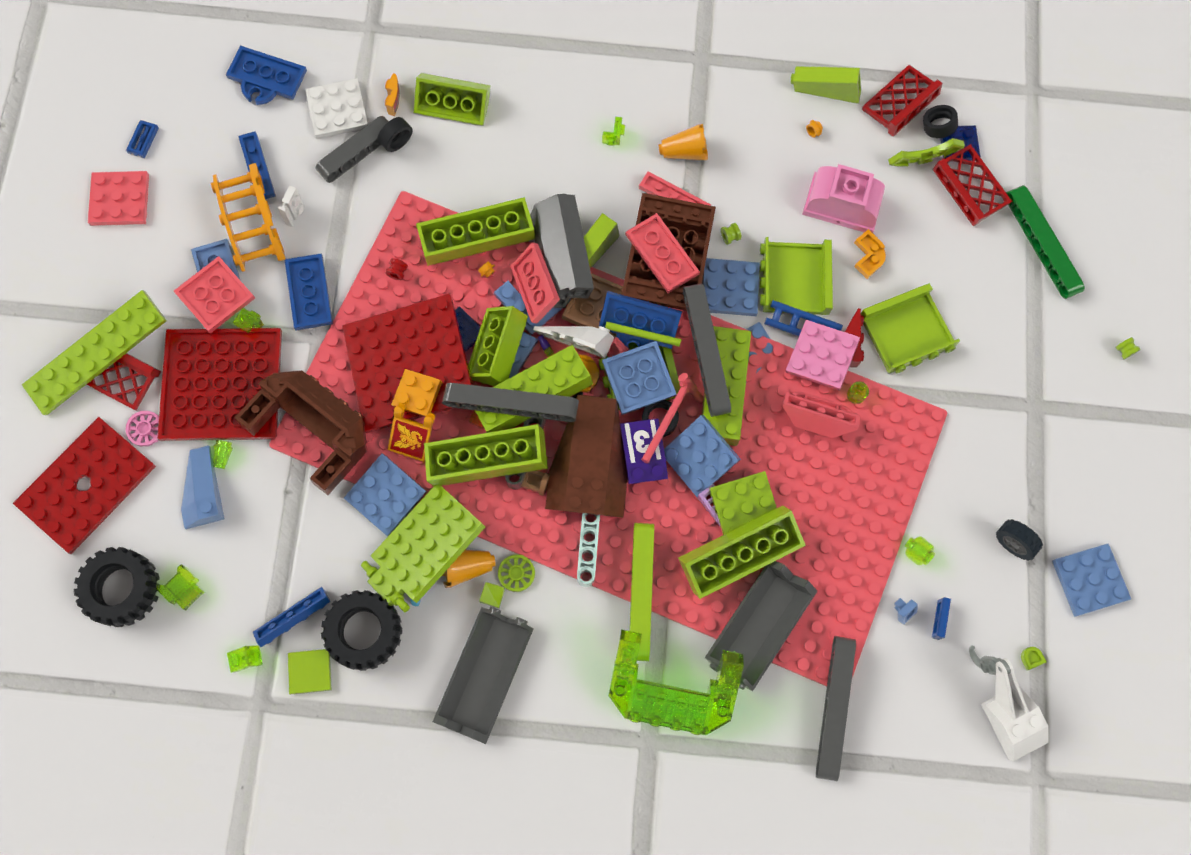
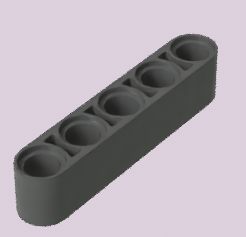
(351, 151)

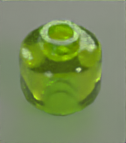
(919, 550)

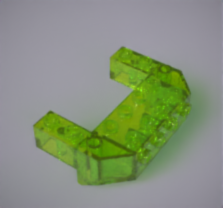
(673, 705)

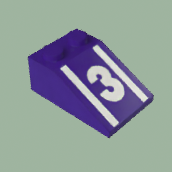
(636, 439)

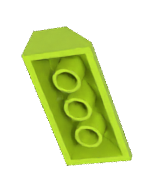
(451, 98)
(497, 345)

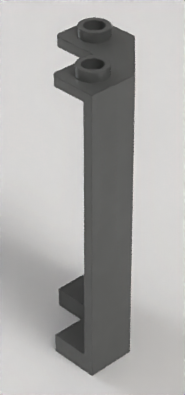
(563, 246)
(763, 621)
(483, 674)

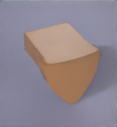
(536, 482)

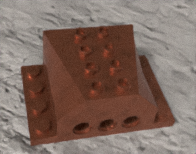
(691, 227)

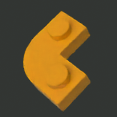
(874, 252)

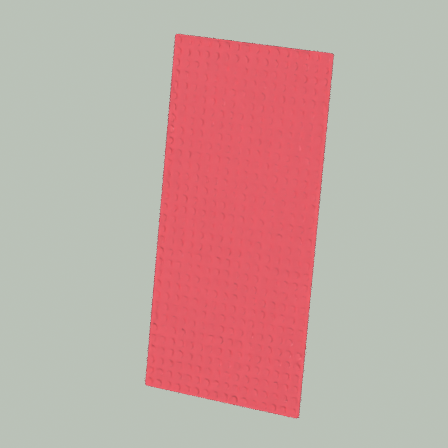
(844, 491)

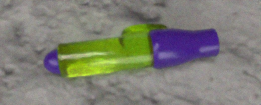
(545, 346)

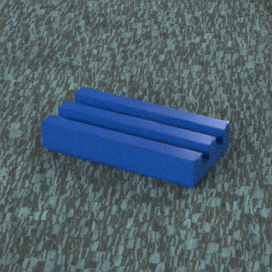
(145, 139)
(941, 618)

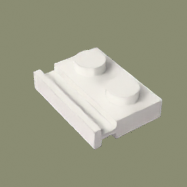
(291, 206)

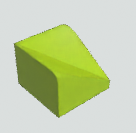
(492, 595)

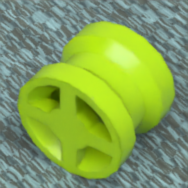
(731, 233)
(1128, 348)

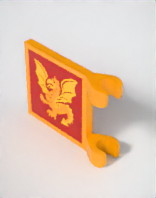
(409, 436)

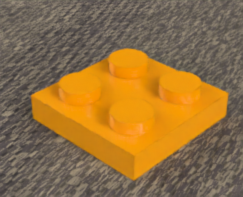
(417, 392)

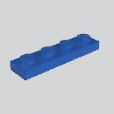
(254, 154)
(291, 617)

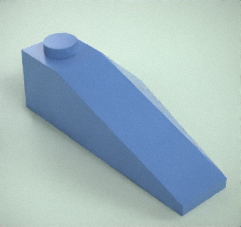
(201, 493)

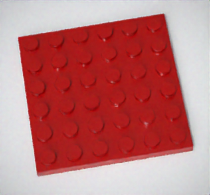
(412, 338)
(213, 379)

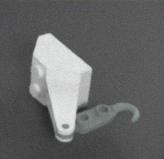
(1012, 712)

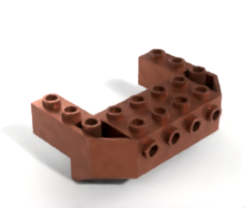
(318, 412)

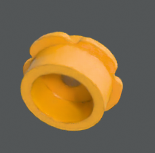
(814, 128)
(486, 270)

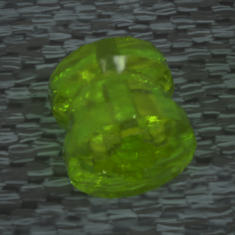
(854, 395)

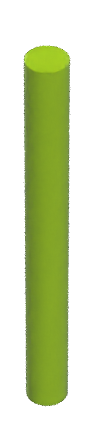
(643, 334)

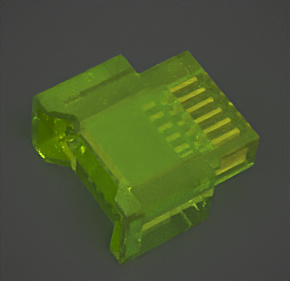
(181, 588)

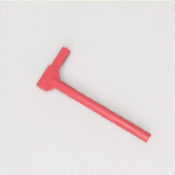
(687, 386)

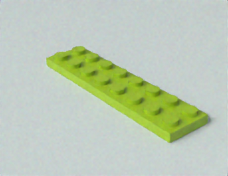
(94, 352)

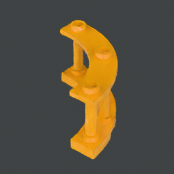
(262, 207)

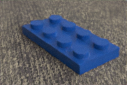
(308, 292)

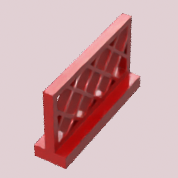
(912, 106)
(961, 194)
(134, 365)

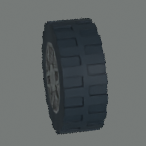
(1019, 539)

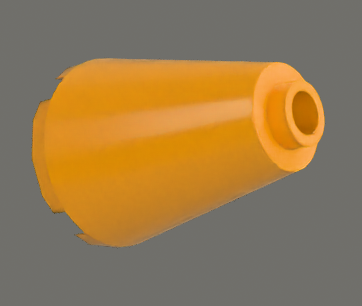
(685, 145)
(468, 566)

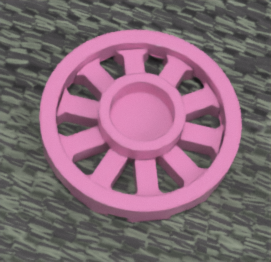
(143, 428)

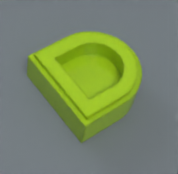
(1032, 658)

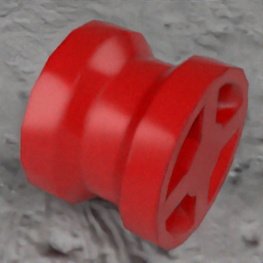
(396, 269)

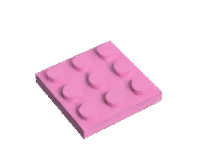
(822, 354)

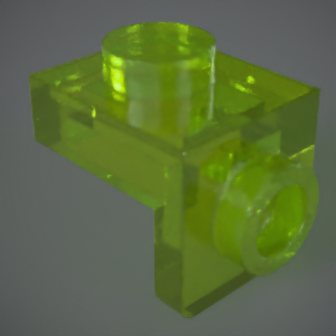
(613, 138)
(247, 320)
(244, 658)

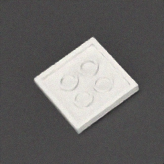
(336, 108)

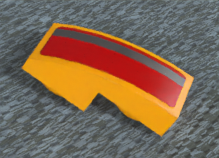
(393, 92)

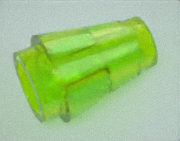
(221, 453)

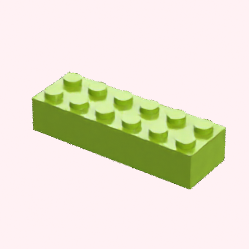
(476, 231)
(734, 355)
(556, 375)
(485, 455)
(741, 551)

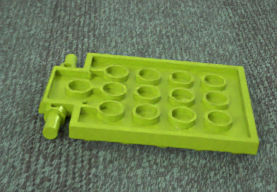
(422, 548)

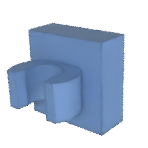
(905, 611)

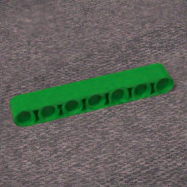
(1045, 242)

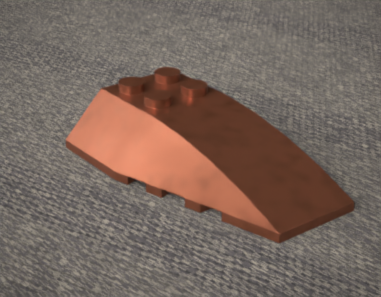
(590, 462)

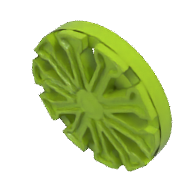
(516, 573)

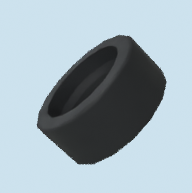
(937, 112)
(395, 134)
(666, 405)

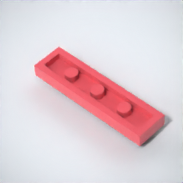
(657, 186)

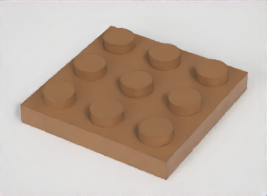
(589, 310)

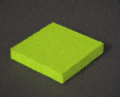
(309, 671)

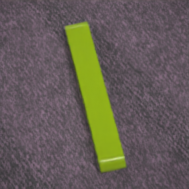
(642, 586)

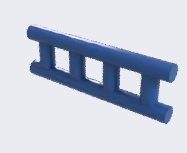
(797, 314)

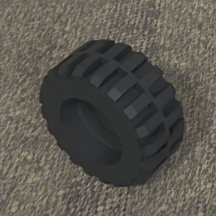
(98, 570)
(337, 618)

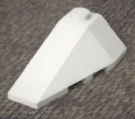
(586, 338)

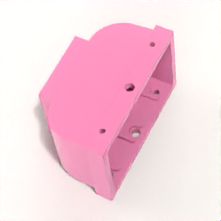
(845, 197)

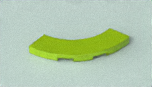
(927, 155)

